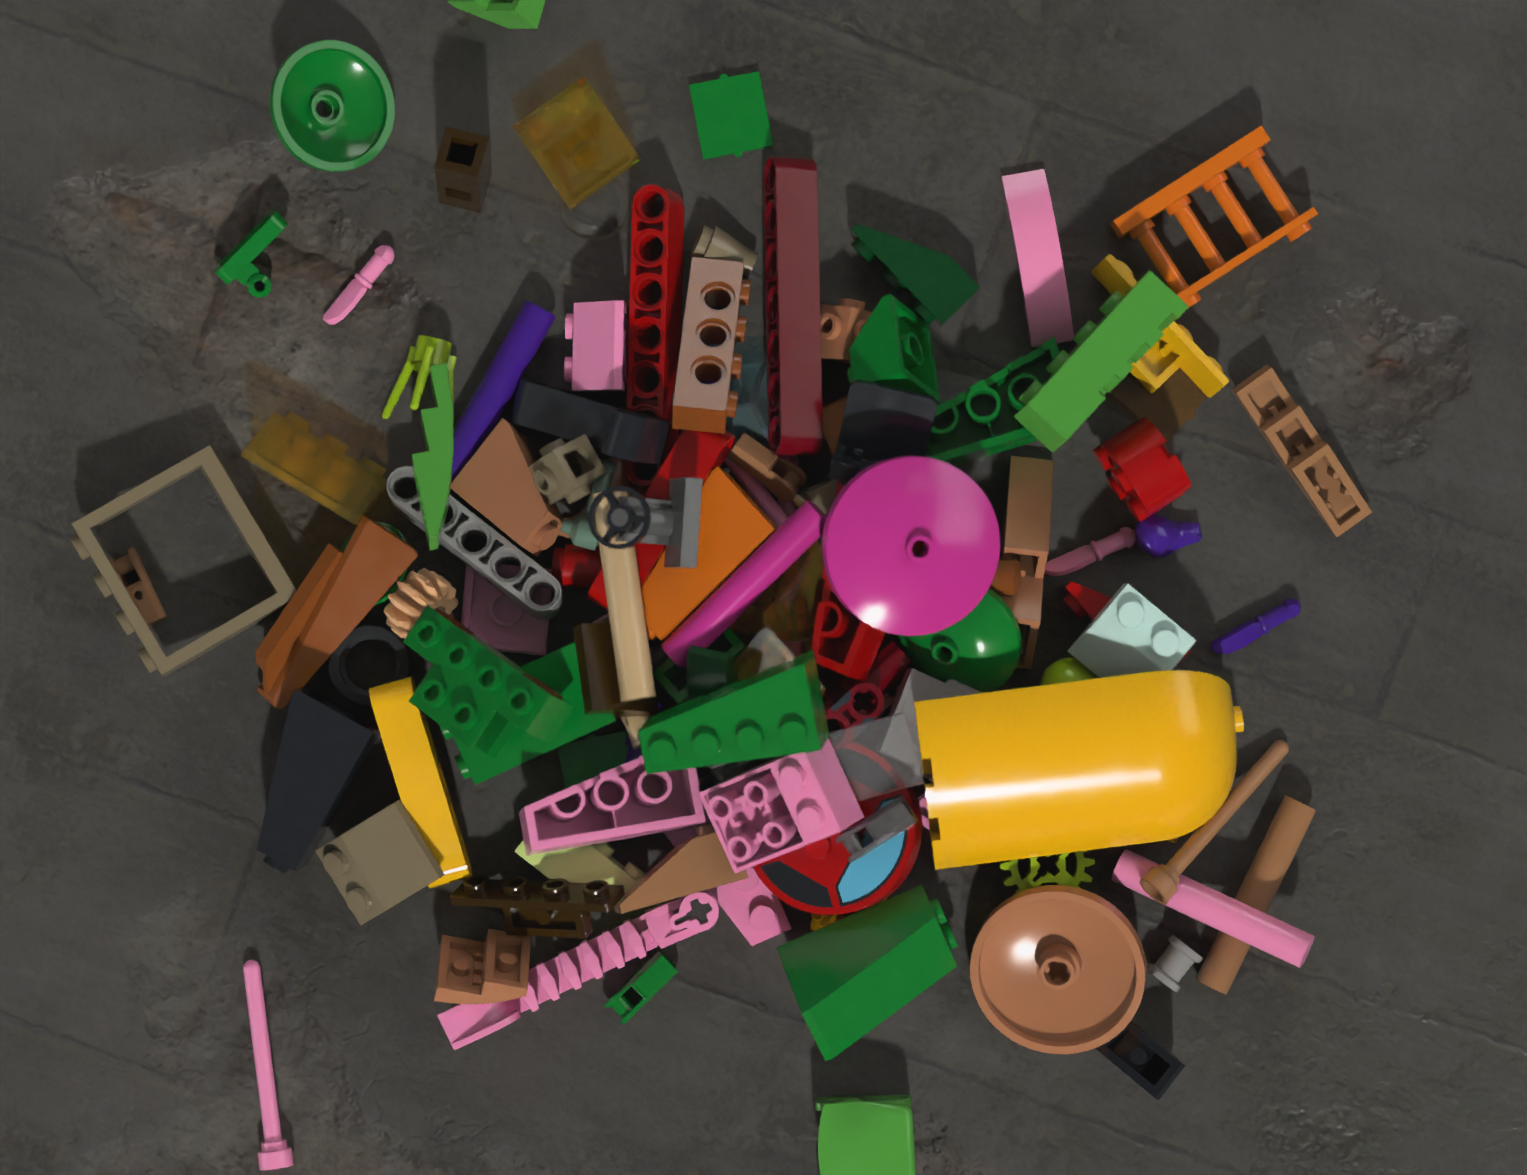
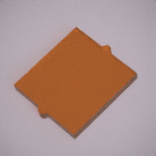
(1165, 407)

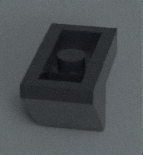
(1143, 1059)

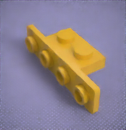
(1172, 350)

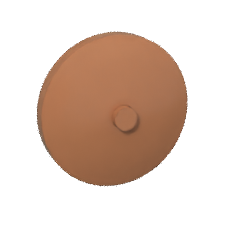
(1058, 969)

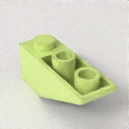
(584, 865)

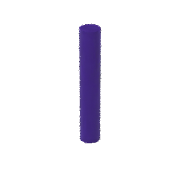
(499, 382)

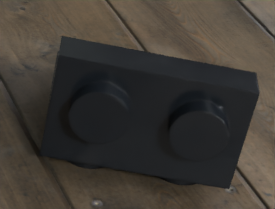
(881, 425)

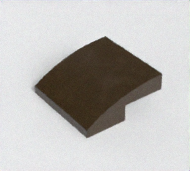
(599, 675)

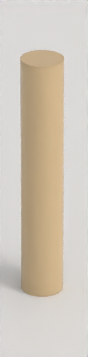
(625, 613)

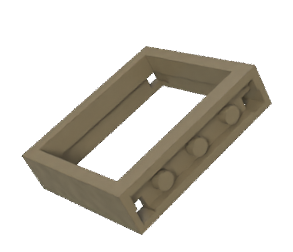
(129, 615)

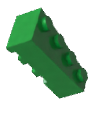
(743, 721)

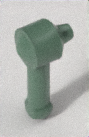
(579, 528)

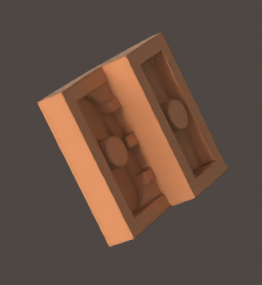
(482, 970)

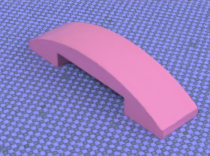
(1038, 257)

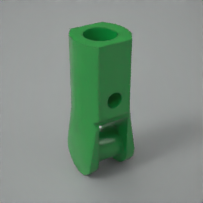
(646, 981)

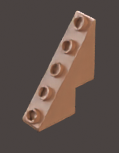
(1027, 540)

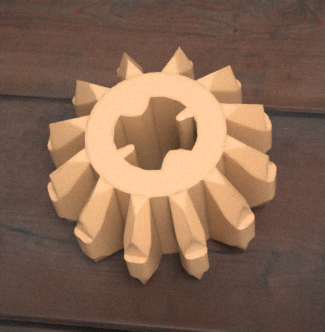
(412, 597)

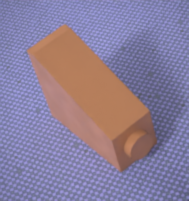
(504, 489)

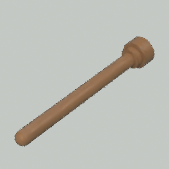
(1163, 881)

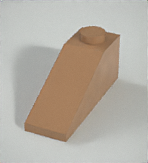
(689, 868)

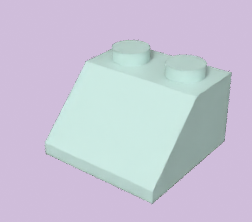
(1130, 638)

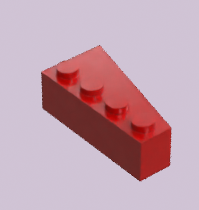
(841, 638)

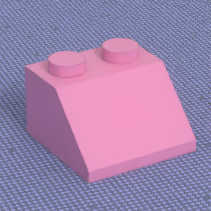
(598, 347)

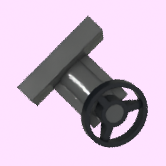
(655, 521)

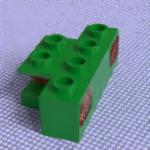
(478, 689)

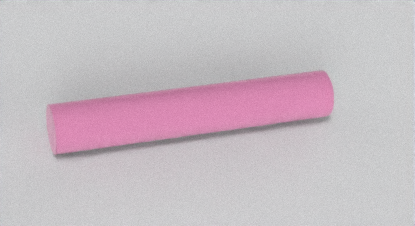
(1221, 912)

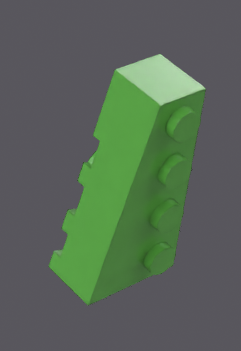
(1099, 361)

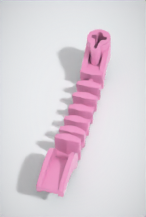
(588, 960)

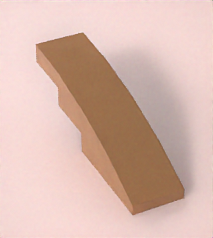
(1302, 450)

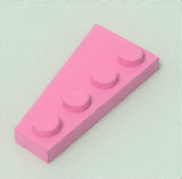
(746, 901)

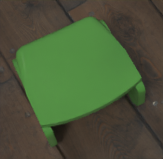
(866, 1135)

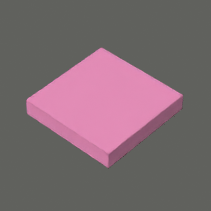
(499, 619)

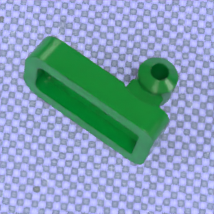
(239, 260)

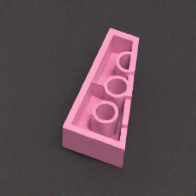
(613, 808)

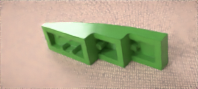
(435, 467)

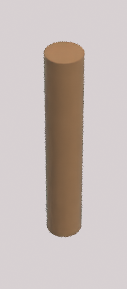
(1258, 889)

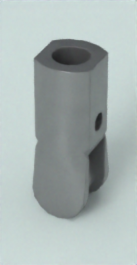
(882, 827)

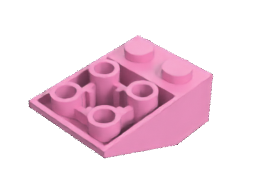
(781, 806)

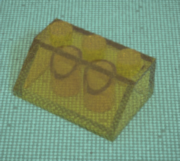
(318, 466)

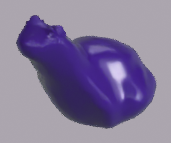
(1163, 536)

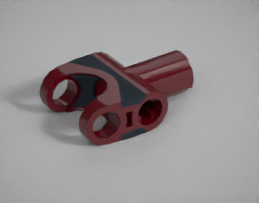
(856, 701)

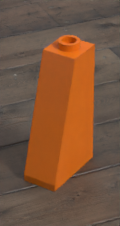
(728, 535)

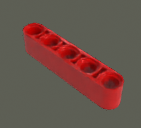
(692, 456)

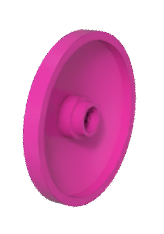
(872, 538)

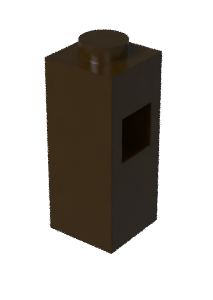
(463, 169)

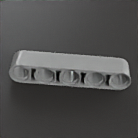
(486, 561)

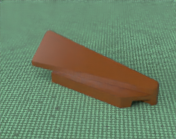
(329, 607)

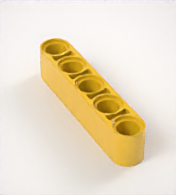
(420, 776)

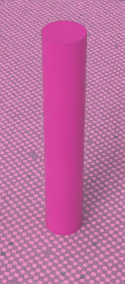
(747, 582)

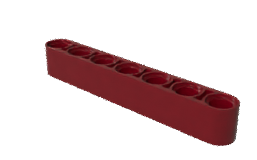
(792, 306)

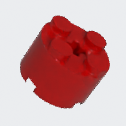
(1142, 469)

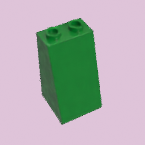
(560, 673)
(867, 966)

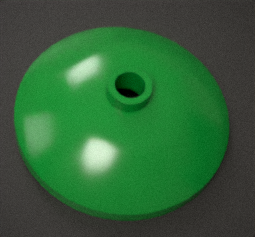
(355, 100)
(982, 646)

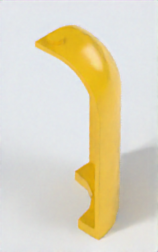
(1076, 765)

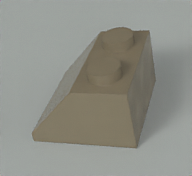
(379, 862)

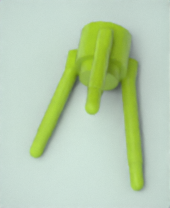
(428, 352)

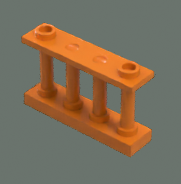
(1213, 178)

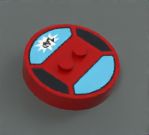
(823, 880)

